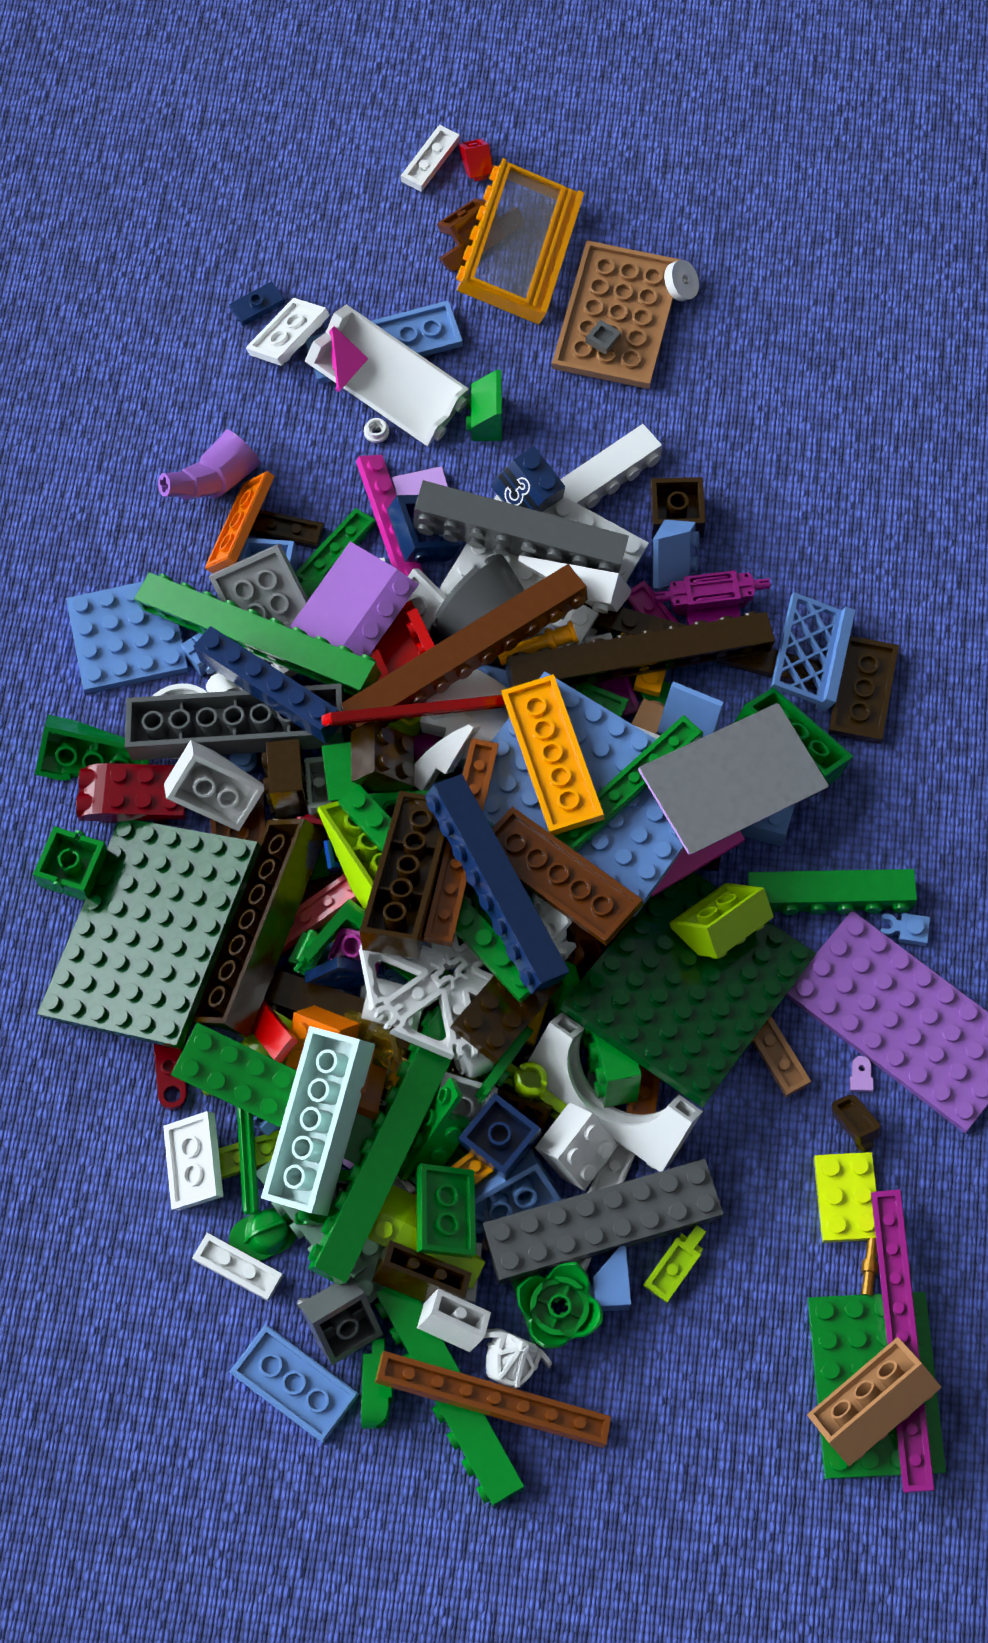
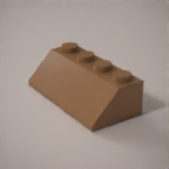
(873, 1401)

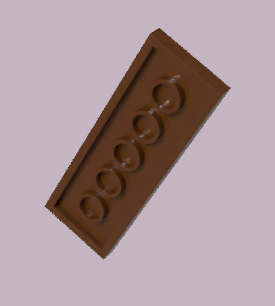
(565, 878)

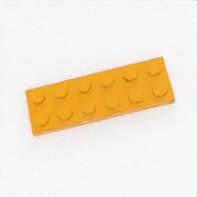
(552, 755)

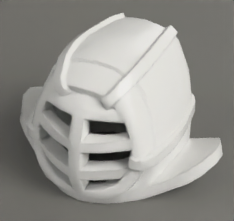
(511, 1358)

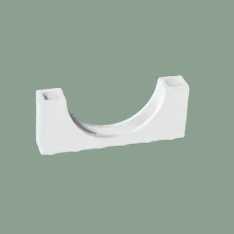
(650, 1136)

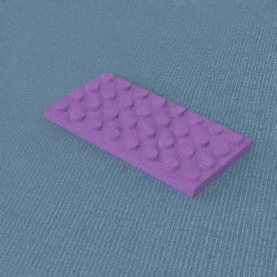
(900, 1018)

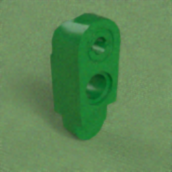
(375, 1397)

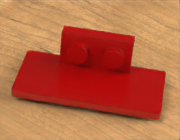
(404, 638)

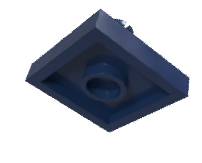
(339, 974)

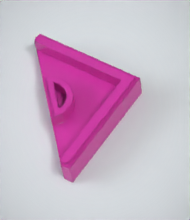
(345, 358)

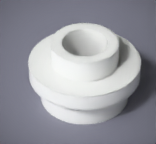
(376, 424)

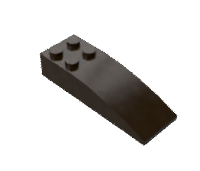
(404, 880)

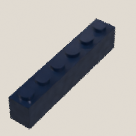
(265, 683)

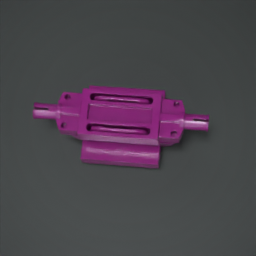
(711, 595)

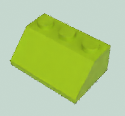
(723, 919)

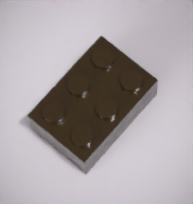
(285, 779)

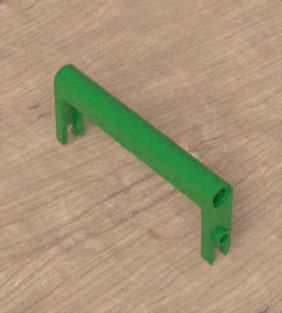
(351, 916)

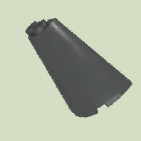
(477, 595)

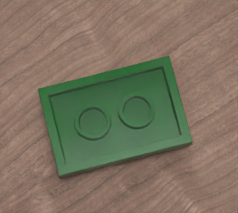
(446, 1211)

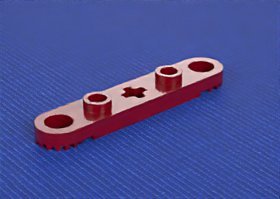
(164, 1063)

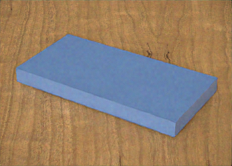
(294, 1383)

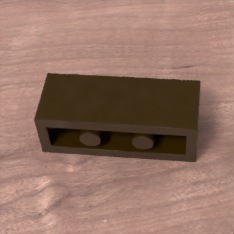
(418, 1273)

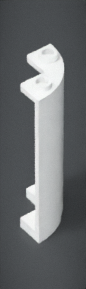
(393, 378)

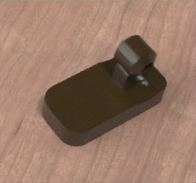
(856, 1121)

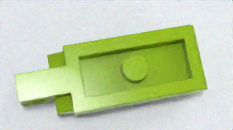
(675, 1265)

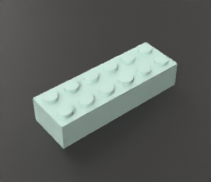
(318, 1121)

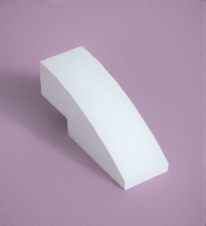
(443, 756)

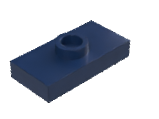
(257, 303)

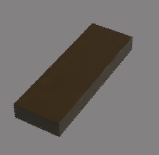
(288, 528)

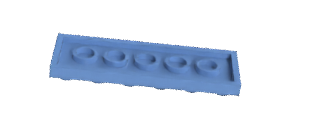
(423, 330)

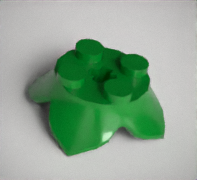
(565, 1284)

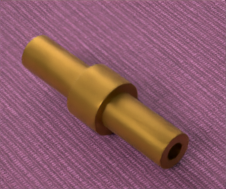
(869, 1267)

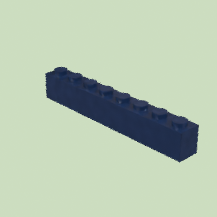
(496, 884)

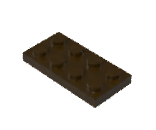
(864, 690)
(497, 1018)

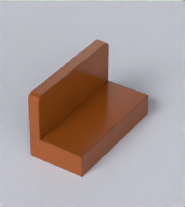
(372, 1091)

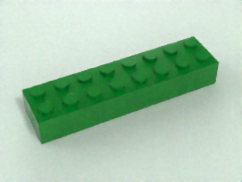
(249, 1081)

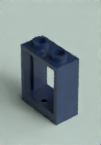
(413, 551)

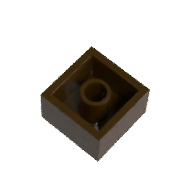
(677, 500)
(382, 758)

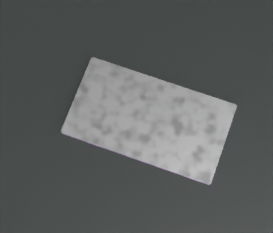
(732, 778)

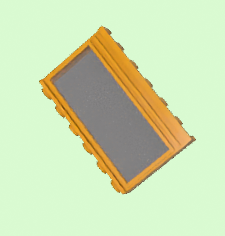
(519, 242)

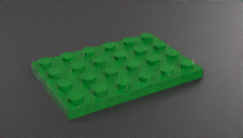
(843, 1339)

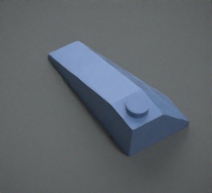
(523, 1190)

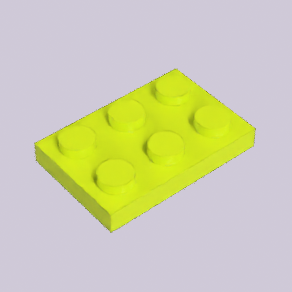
(845, 1197)

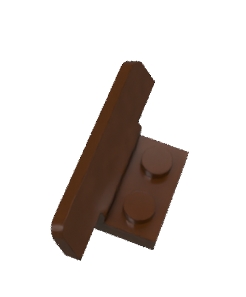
(460, 226)

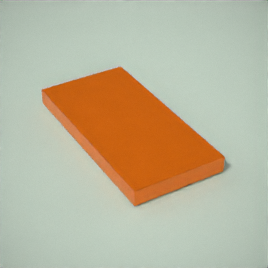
(239, 522)

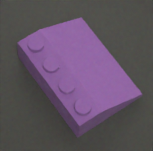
(356, 601)

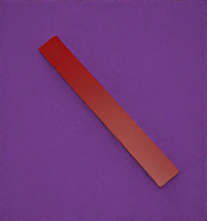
(412, 710)

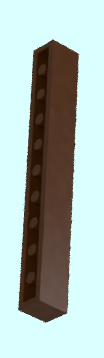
(475, 644)

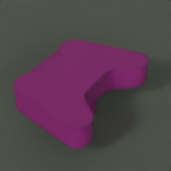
(347, 944)

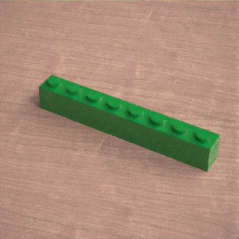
(468, 1428)

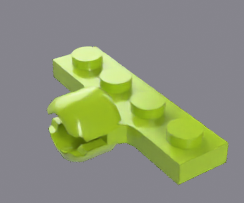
(530, 1083)

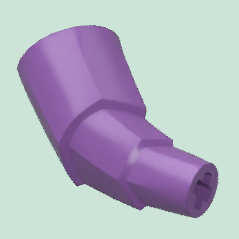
(215, 473)

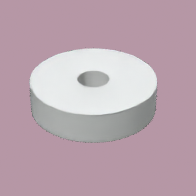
(681, 280)

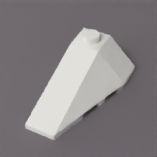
(604, 588)

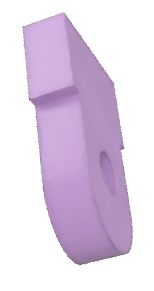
(861, 1080)

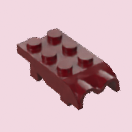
(125, 793)

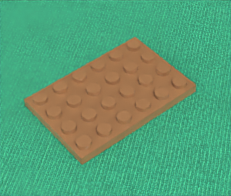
(628, 294)

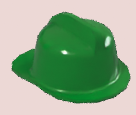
(262, 1234)

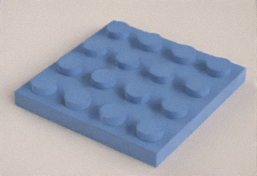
(120, 641)

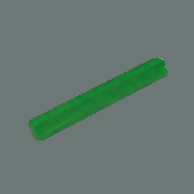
(247, 1162)

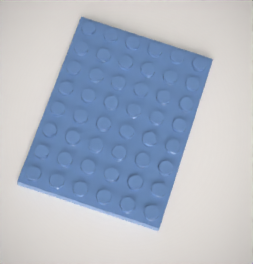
(633, 846)

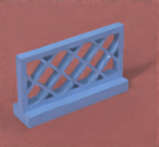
(831, 662)

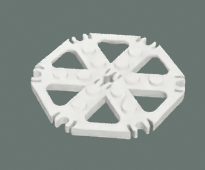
(426, 989)

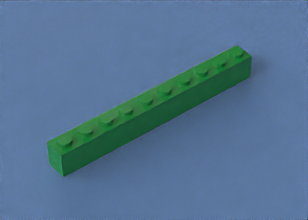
(260, 636)
(381, 1157)

